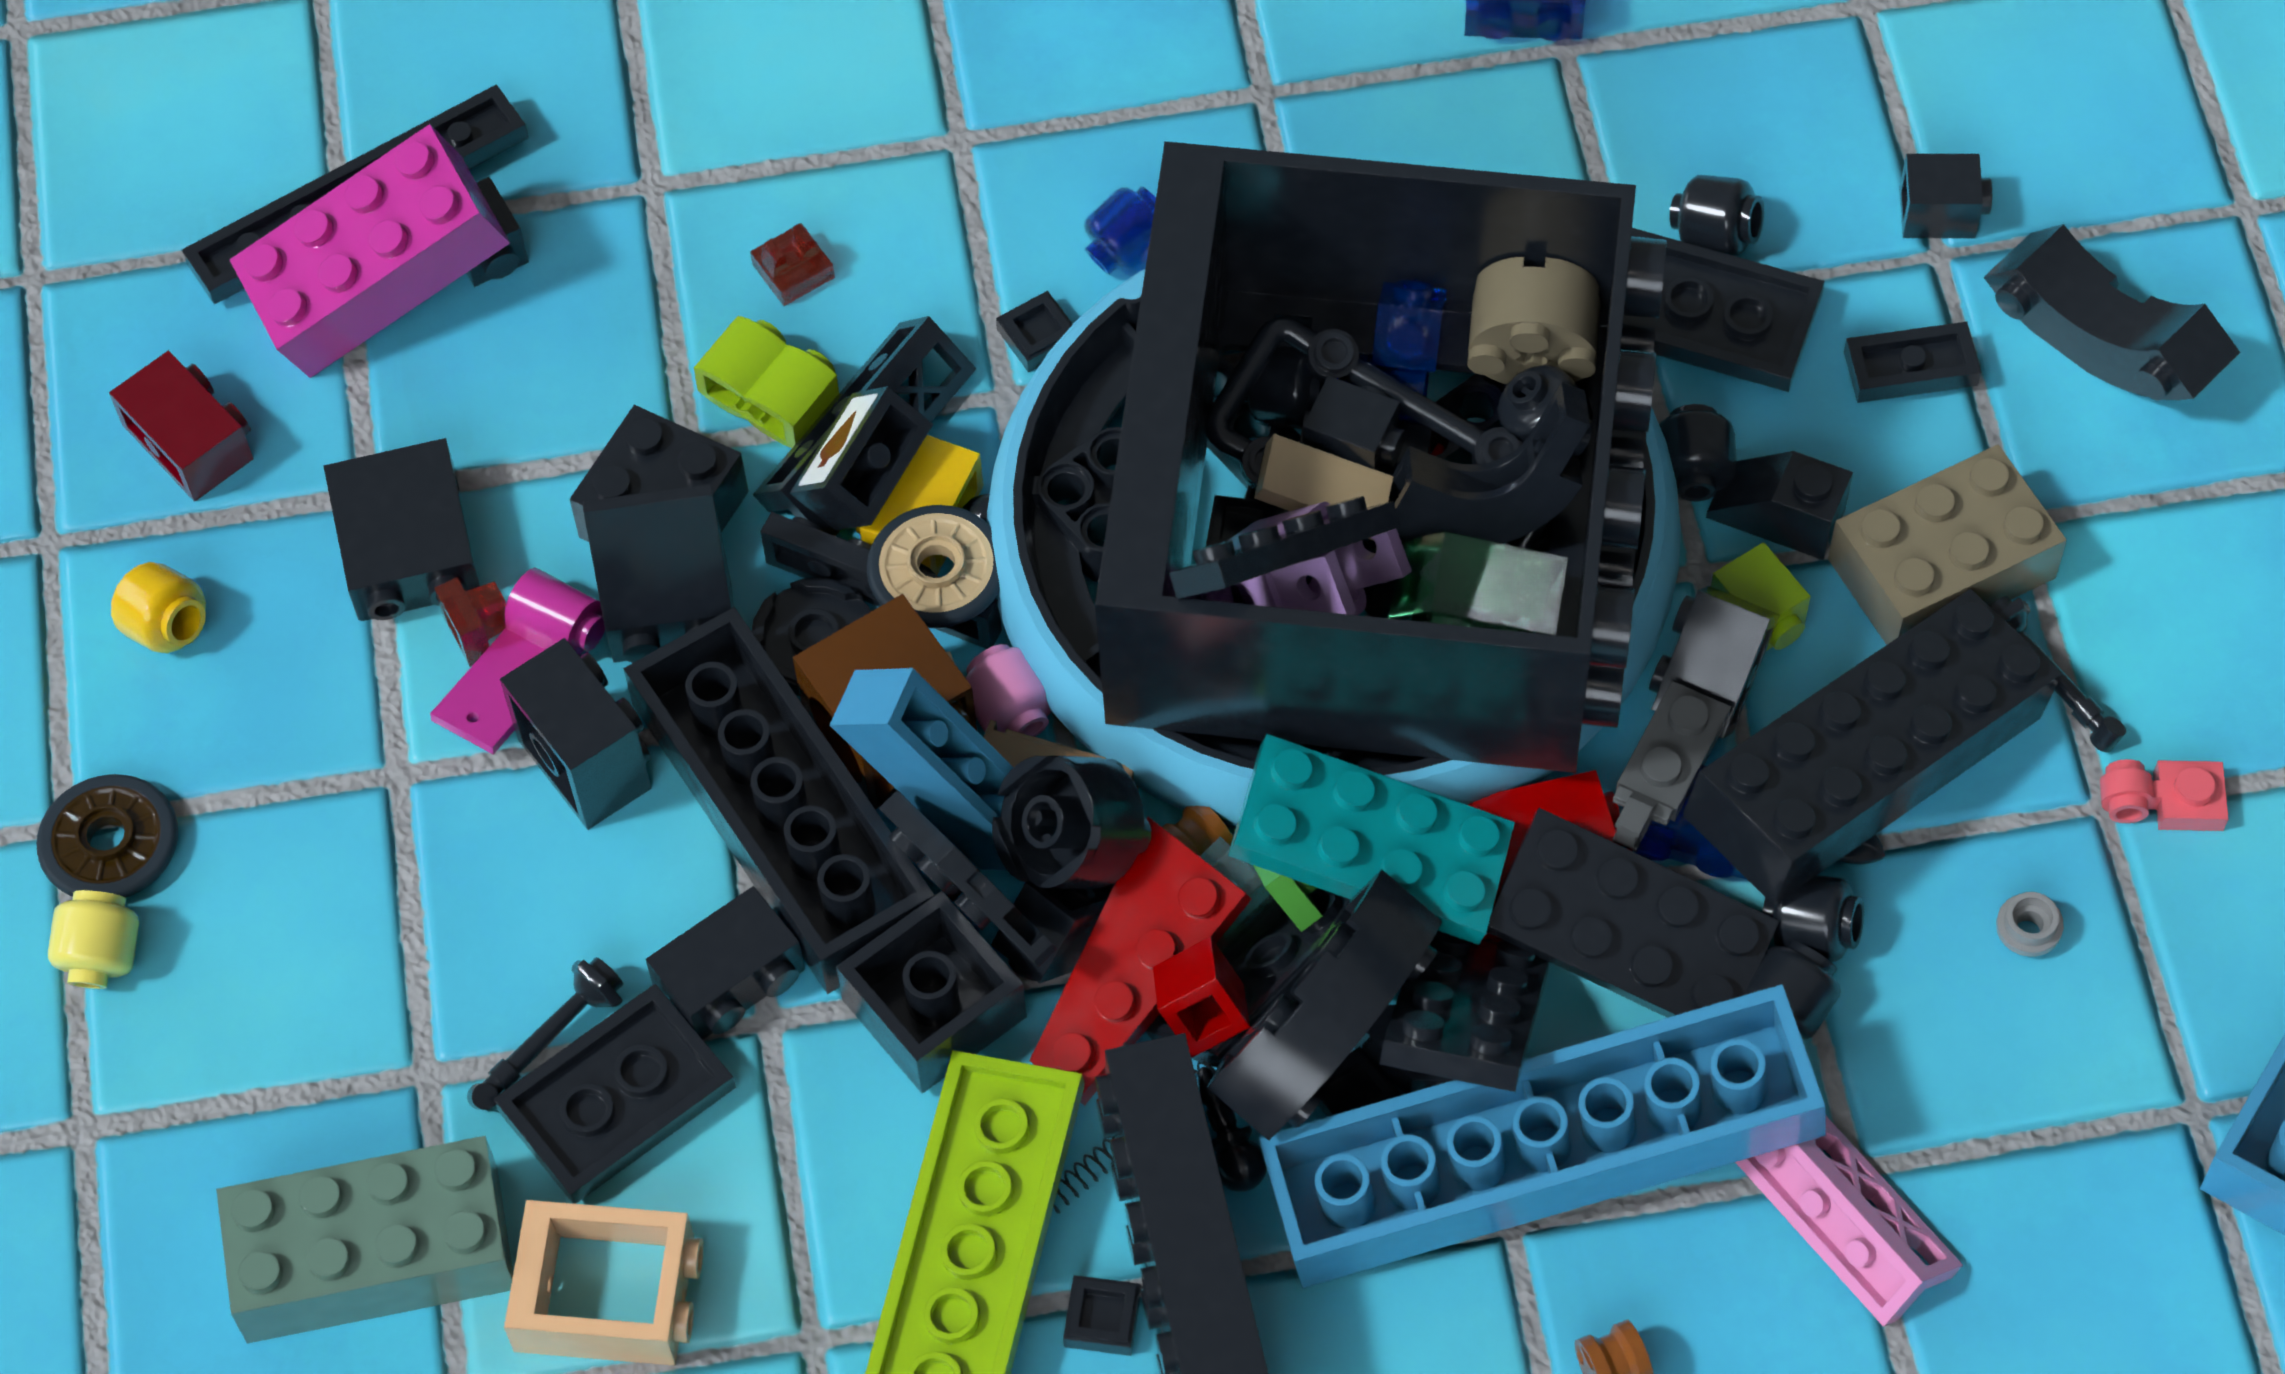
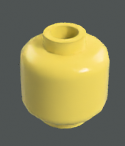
(93, 938)

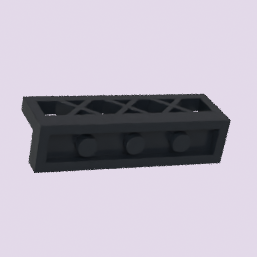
(890, 365)

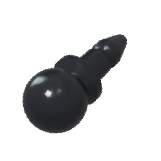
(1237, 1157)

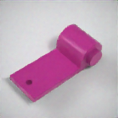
(536, 617)

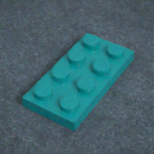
(1346, 823)

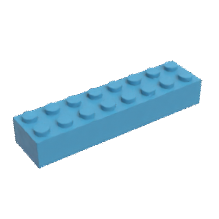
(1571, 1135)

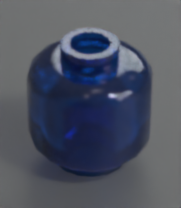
(1121, 231)

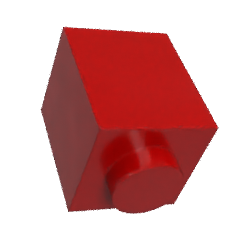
(1201, 996)

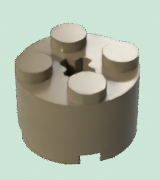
(1534, 319)

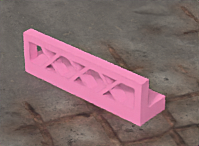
(1857, 1241)

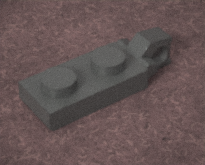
(1667, 761)

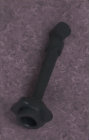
(2105, 730)
(594, 986)

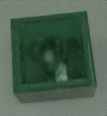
(1479, 585)

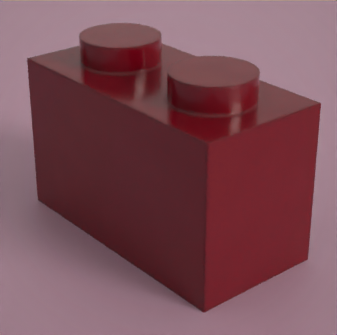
(183, 424)

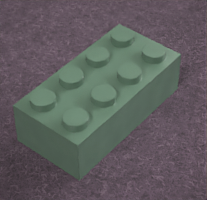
(364, 1239)

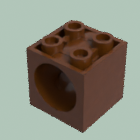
(882, 639)

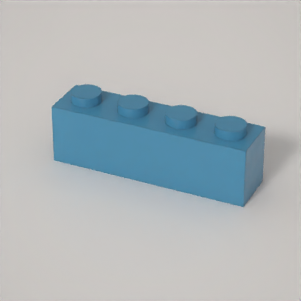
(927, 755)

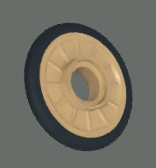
(935, 531)

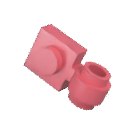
(2182, 792)

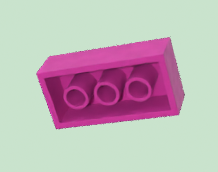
(369, 251)

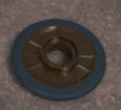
(99, 802)

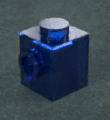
(1409, 325)

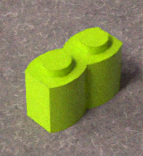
(766, 380)

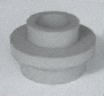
(2036, 909)

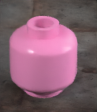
(1007, 691)

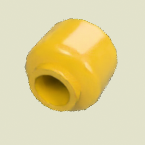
(158, 607)

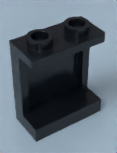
(400, 528)

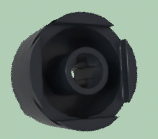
(1069, 822)

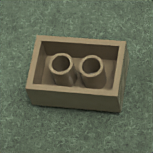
(1943, 536)

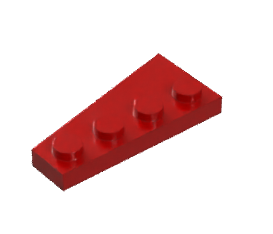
(1151, 914)

